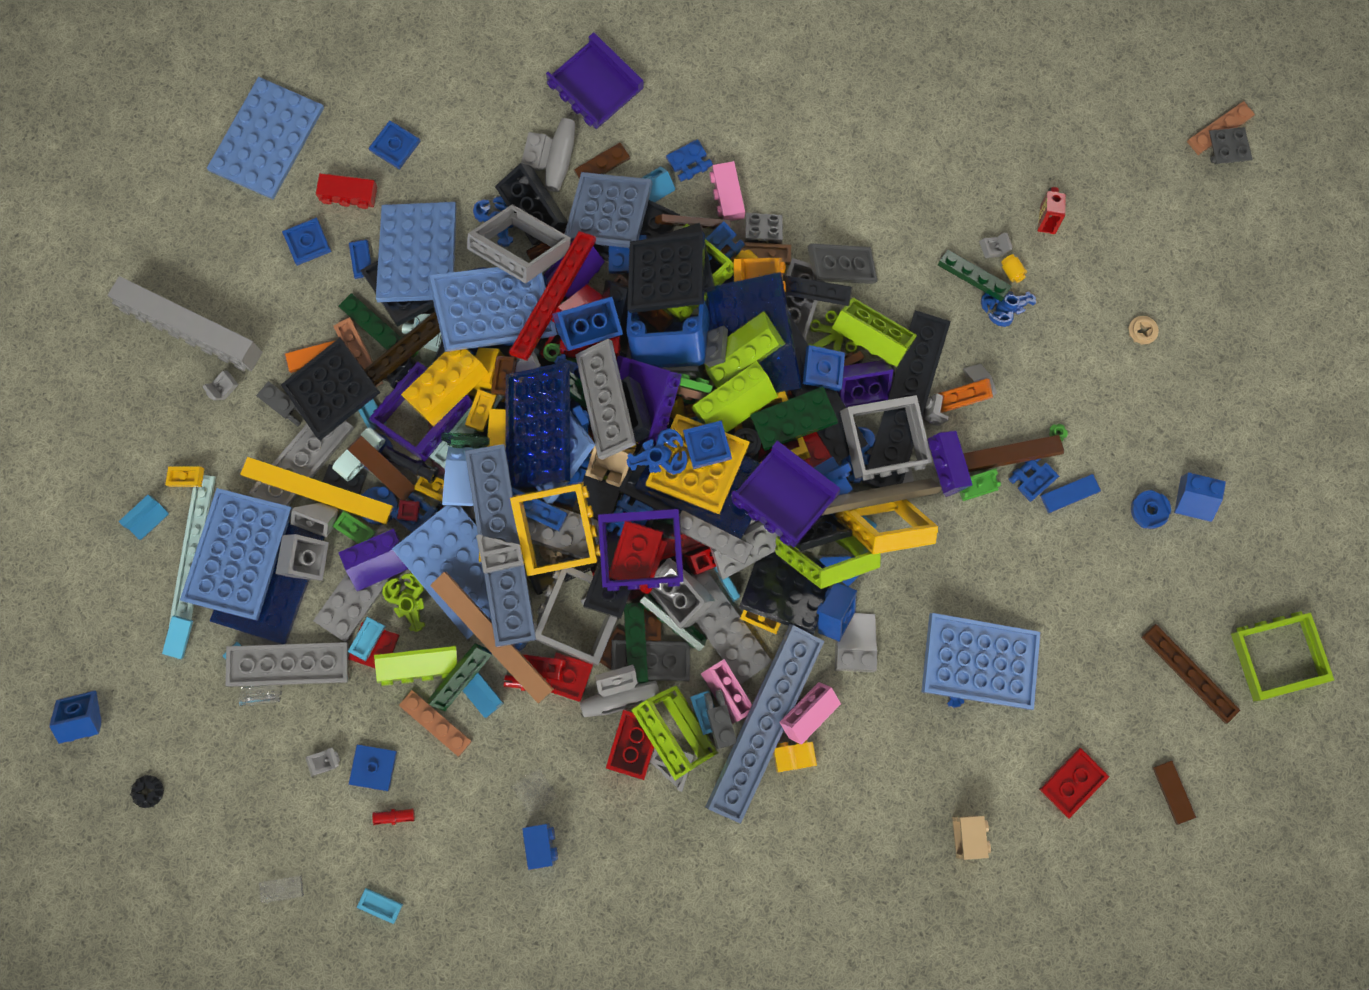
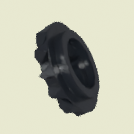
(751, 436)
(153, 798)

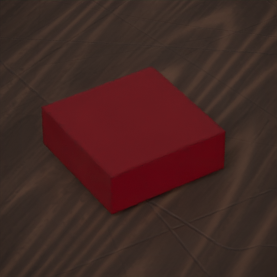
(408, 510)

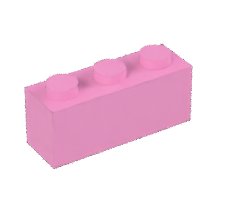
(727, 191)
(722, 678)
(810, 713)

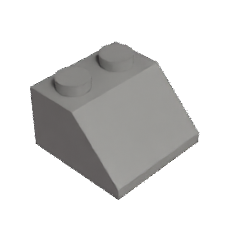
(302, 557)

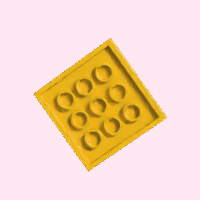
(704, 485)

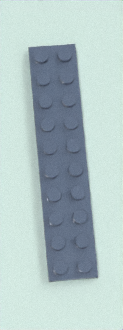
(495, 519)
(762, 726)

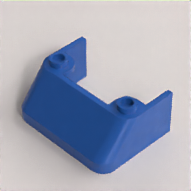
(670, 348)

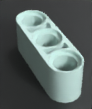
(349, 465)

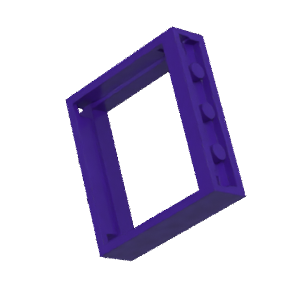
(433, 437)
(639, 516)

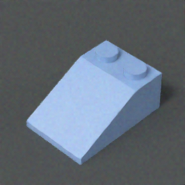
(456, 478)

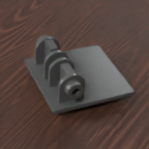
(1230, 146)
(764, 227)

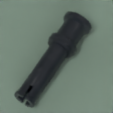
(418, 467)

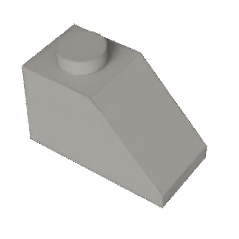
(977, 373)
(315, 518)

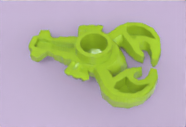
(407, 601)

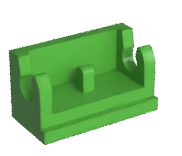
(982, 484)

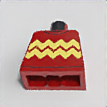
(1054, 205)

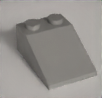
(683, 602)
(858, 645)

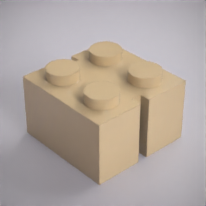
(616, 464)
(971, 837)

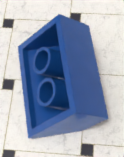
(588, 323)

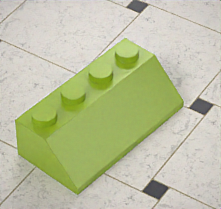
(874, 332)
(745, 346)
(736, 398)
(415, 665)

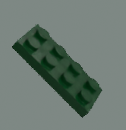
(794, 418)

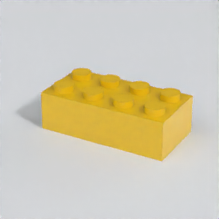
(444, 384)

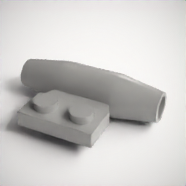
(551, 154)
(617, 692)

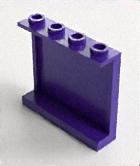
(595, 82)
(658, 388)
(785, 495)

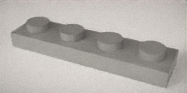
(714, 537)

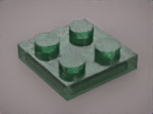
(458, 440)

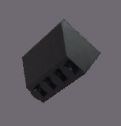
(527, 192)

